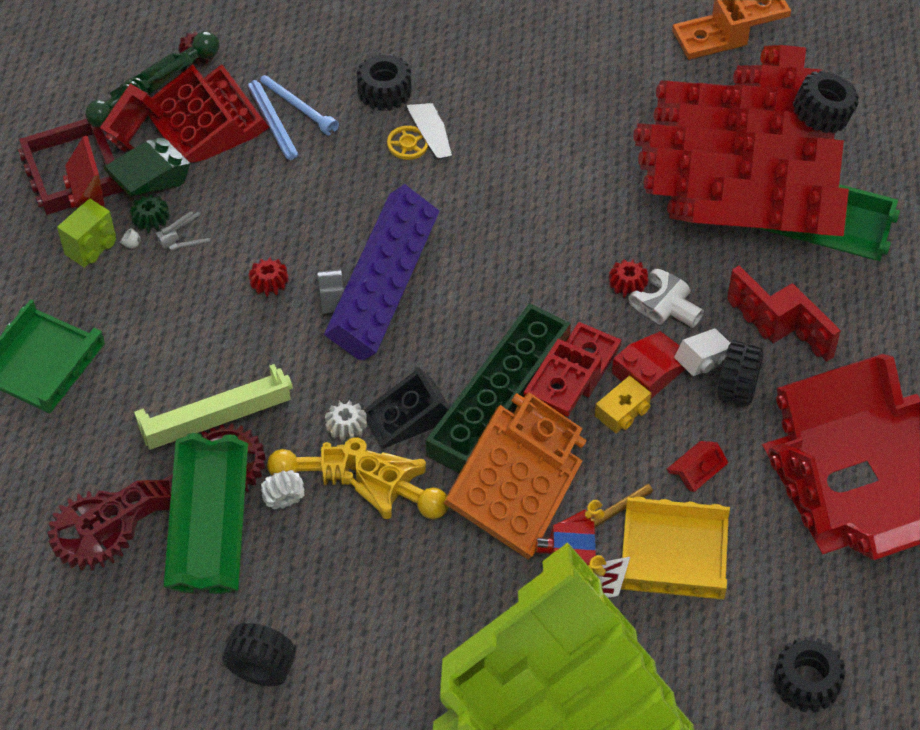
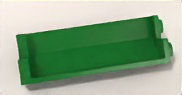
(866, 226)
(206, 514)

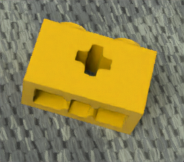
(623, 405)

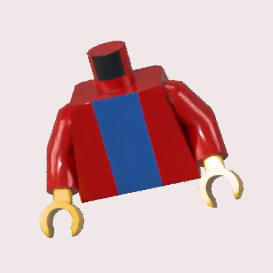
(580, 535)

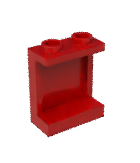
(128, 116)

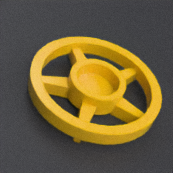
(407, 143)

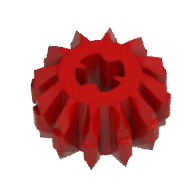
(268, 276)
(628, 277)

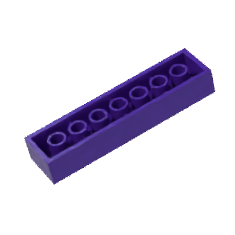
(382, 273)

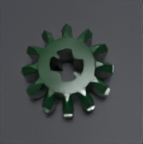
(149, 213)

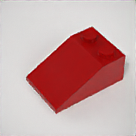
(83, 176)
(649, 362)

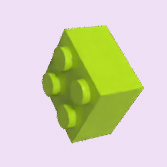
(87, 233)

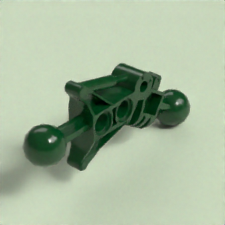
(204, 46)

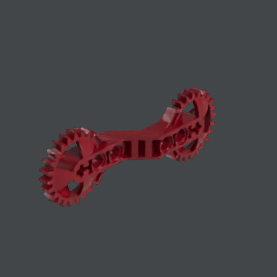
(115, 531)

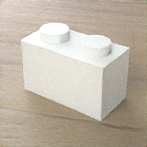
(702, 352)

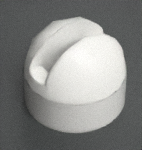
(131, 239)

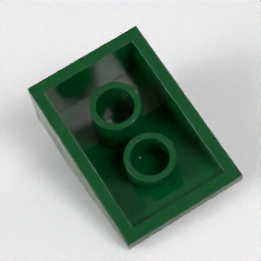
(149, 168)

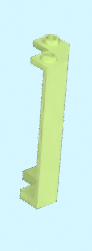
(215, 409)

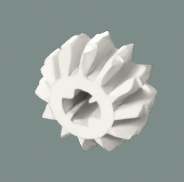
(345, 420)
(282, 489)

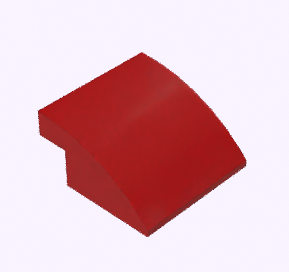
(206, 114)

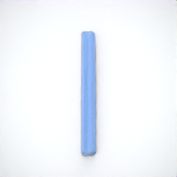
(272, 120)

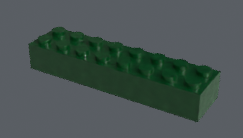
(495, 383)

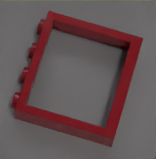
(53, 137)

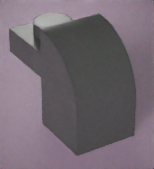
(330, 289)

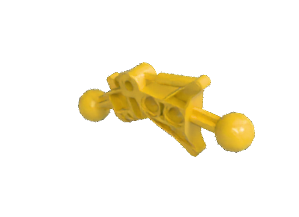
(378, 476)

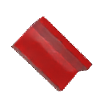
(699, 464)

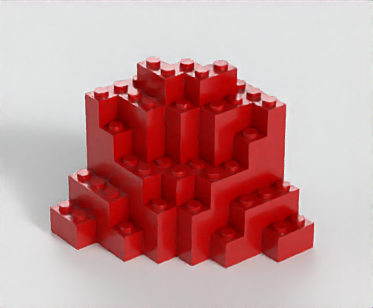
(743, 151)

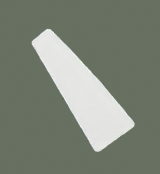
(431, 128)

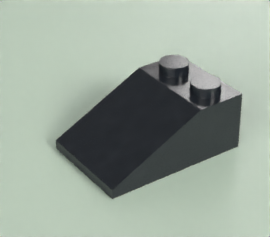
(406, 409)

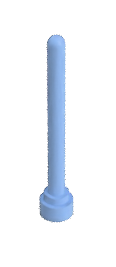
(325, 123)

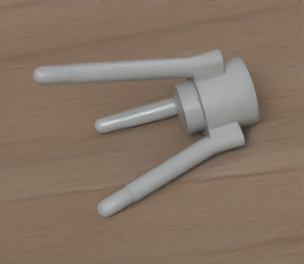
(168, 236)

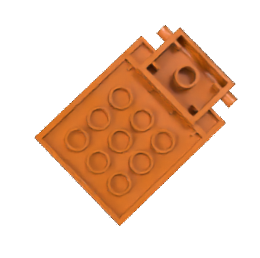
(518, 473)

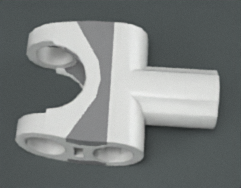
(667, 301)

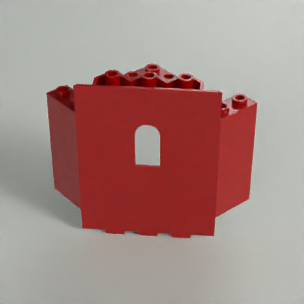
(842, 422)

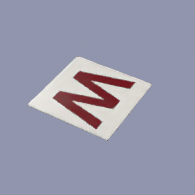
(614, 576)

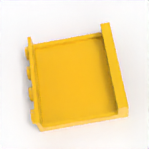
(676, 548)

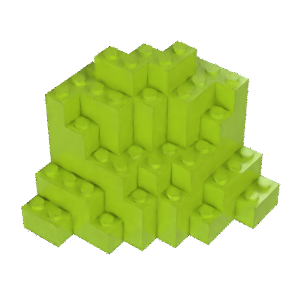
(557, 663)

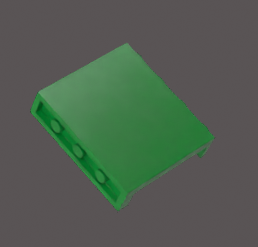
(44, 357)

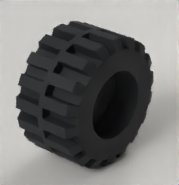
(388, 93)
(825, 102)
(740, 373)
(259, 654)
(801, 691)

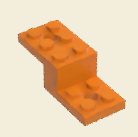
(727, 25)

